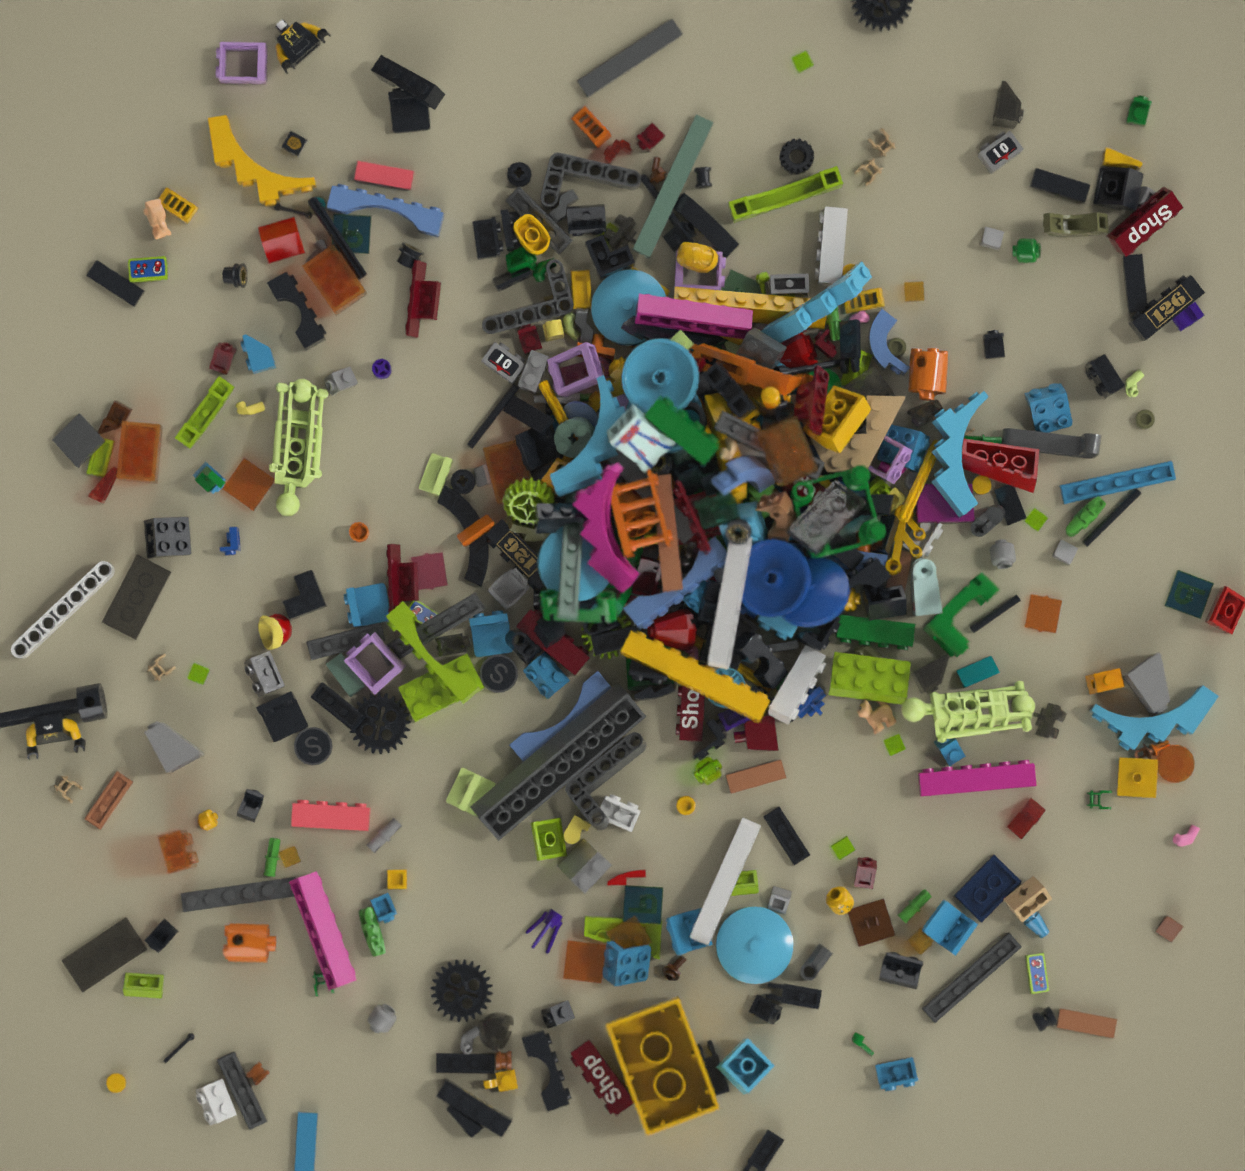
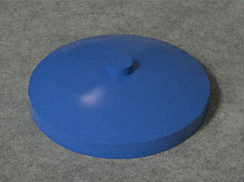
(775, 578)
(826, 595)

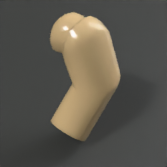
(728, 453)

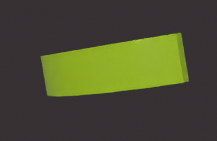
(205, 413)

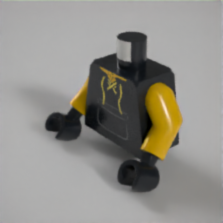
(297, 42)
(51, 730)

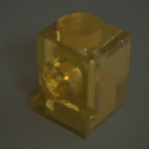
(920, 941)

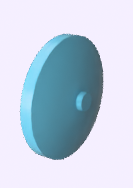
(616, 303)
(657, 370)
(549, 567)
(754, 945)

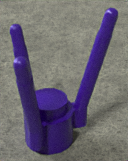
(552, 920)

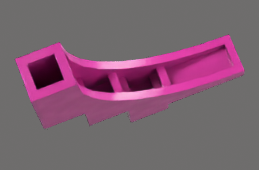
(606, 555)

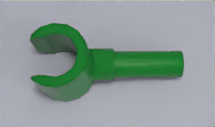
(858, 1039)

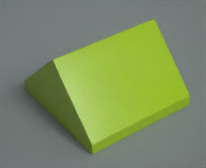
(548, 839)

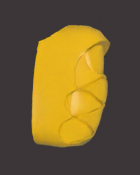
(532, 234)
(697, 257)

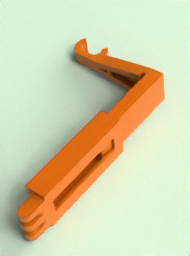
(747, 372)

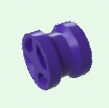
(383, 366)

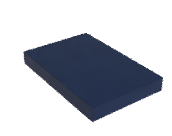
(987, 888)

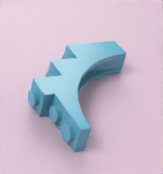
(820, 305)
(586, 466)
(951, 481)
(1133, 729)

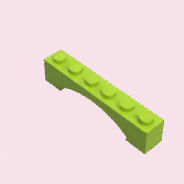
(786, 195)
(403, 620)

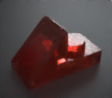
(1026, 818)

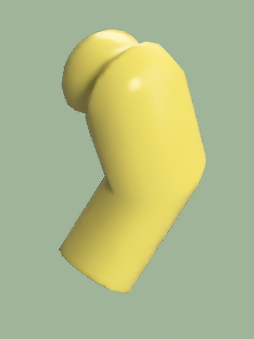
(249, 410)

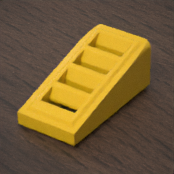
(1117, 159)
(189, 214)
(880, 300)

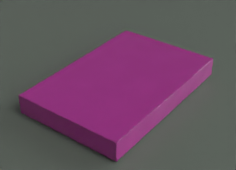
(934, 508)

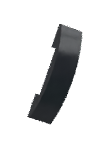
(705, 224)

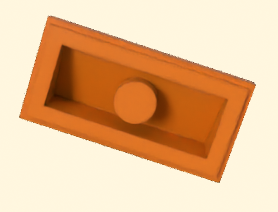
(476, 530)

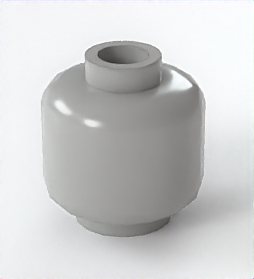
(1002, 554)
(382, 1018)

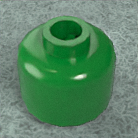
(1027, 250)

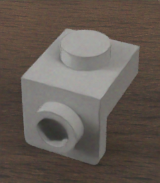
(340, 380)

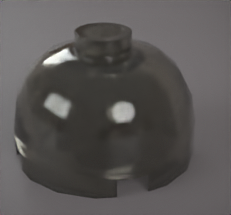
(494, 1030)

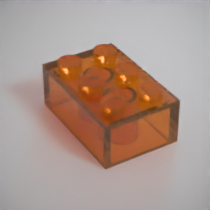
(334, 280)
(786, 451)
(139, 452)
(504, 467)
(178, 851)

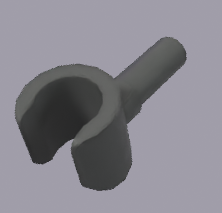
(321, 246)

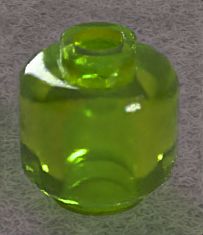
(707, 771)

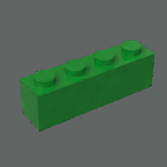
(682, 429)
(876, 631)

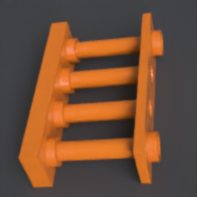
(625, 527)

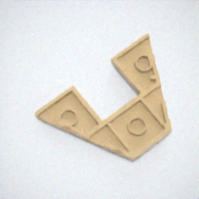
(861, 447)

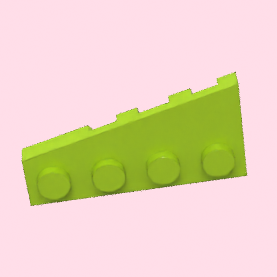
(596, 929)

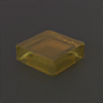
(914, 291)

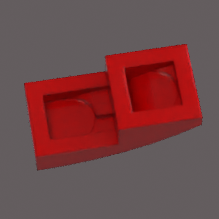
(622, 878)

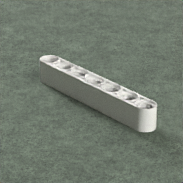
(729, 605)
(53, 612)
(725, 881)

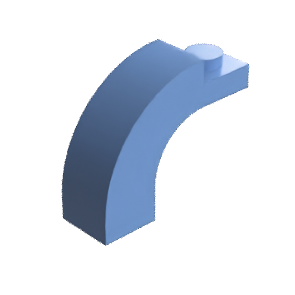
(878, 343)
(742, 470)

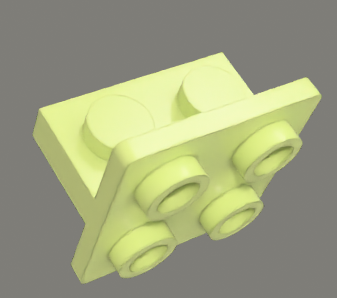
(468, 789)

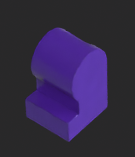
(1188, 316)

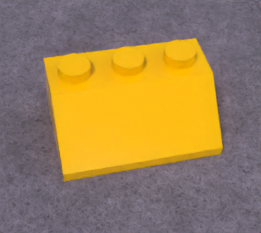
(842, 418)

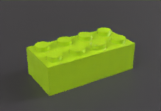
(869, 678)
(427, 696)

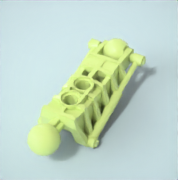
(301, 391)
(966, 722)

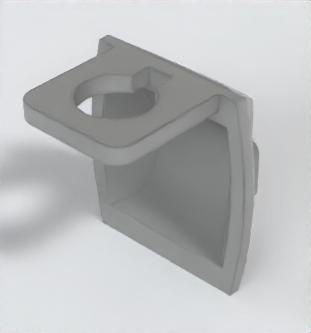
(509, 588)

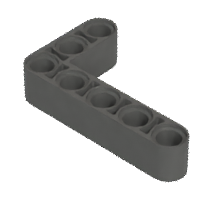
(584, 173)
(536, 307)
(1058, 444)
(601, 777)

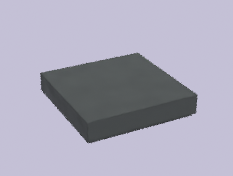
(78, 440)

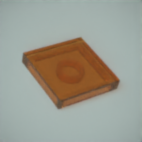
(249, 484)
(584, 961)

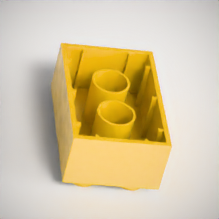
(662, 1065)

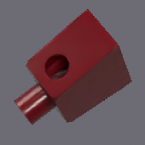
(759, 735)

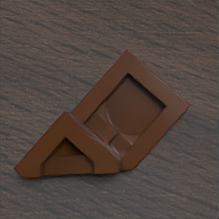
(114, 418)

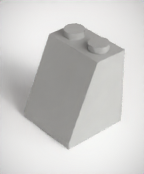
(1150, 684)
(171, 747)
(584, 865)

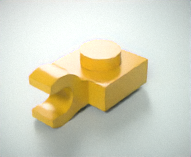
(504, 1081)

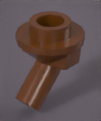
(658, 174)
(671, 970)

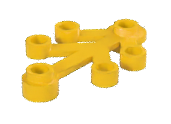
(900, 537)

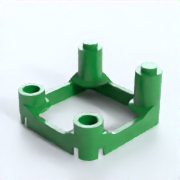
(856, 480)
(605, 606)
(941, 626)

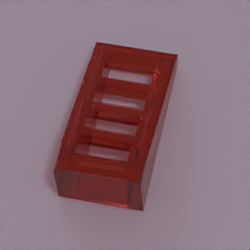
(104, 487)

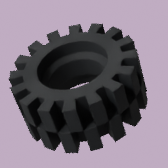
(796, 145)

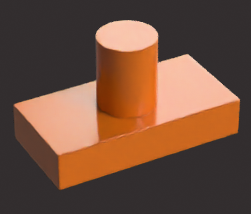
(604, 352)

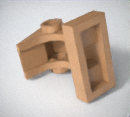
(781, 509)

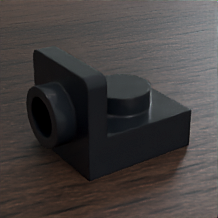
(993, 345)
(766, 1009)

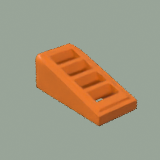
(604, 133)

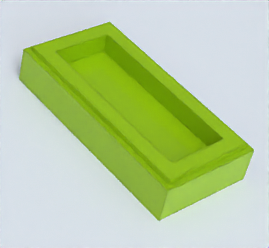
(100, 459)

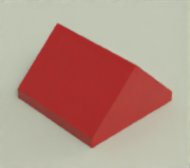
(281, 240)
(1226, 610)

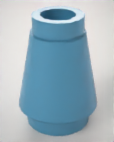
(1037, 925)

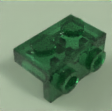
(717, 510)

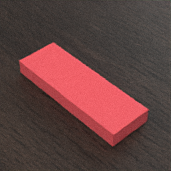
(384, 175)

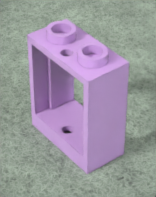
(242, 46)
(720, 280)
(592, 364)
(897, 465)
(363, 674)

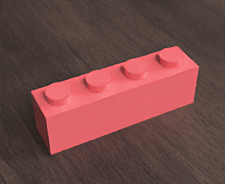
(330, 816)

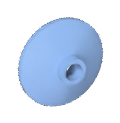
(581, 409)

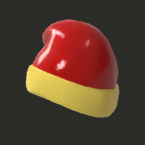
(274, 630)

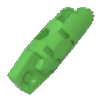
(1085, 516)
(372, 931)

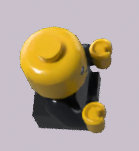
(771, 403)

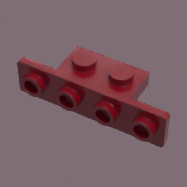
(423, 299)
(812, 399)
(689, 510)
(401, 578)
(648, 580)

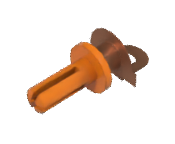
(1152, 750)

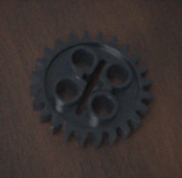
(866, 8)
(397, 726)
(467, 974)

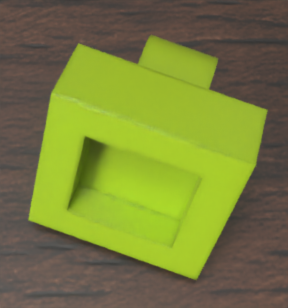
(879, 486)

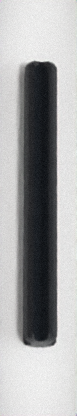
(337, 237)

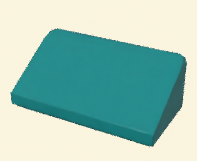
(978, 671)

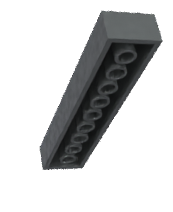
(558, 761)

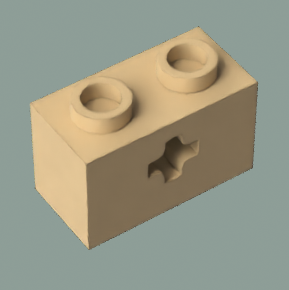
(1027, 899)

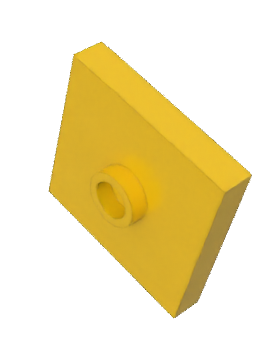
(1137, 777)

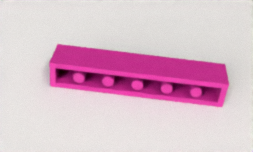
(693, 316)
(977, 779)
(323, 930)

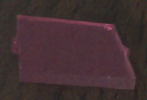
(431, 571)

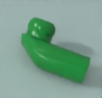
(541, 269)

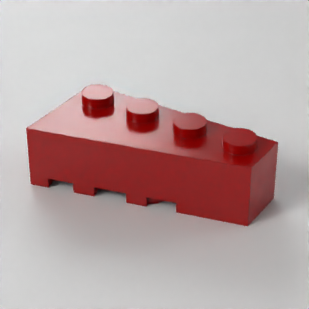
(1002, 462)

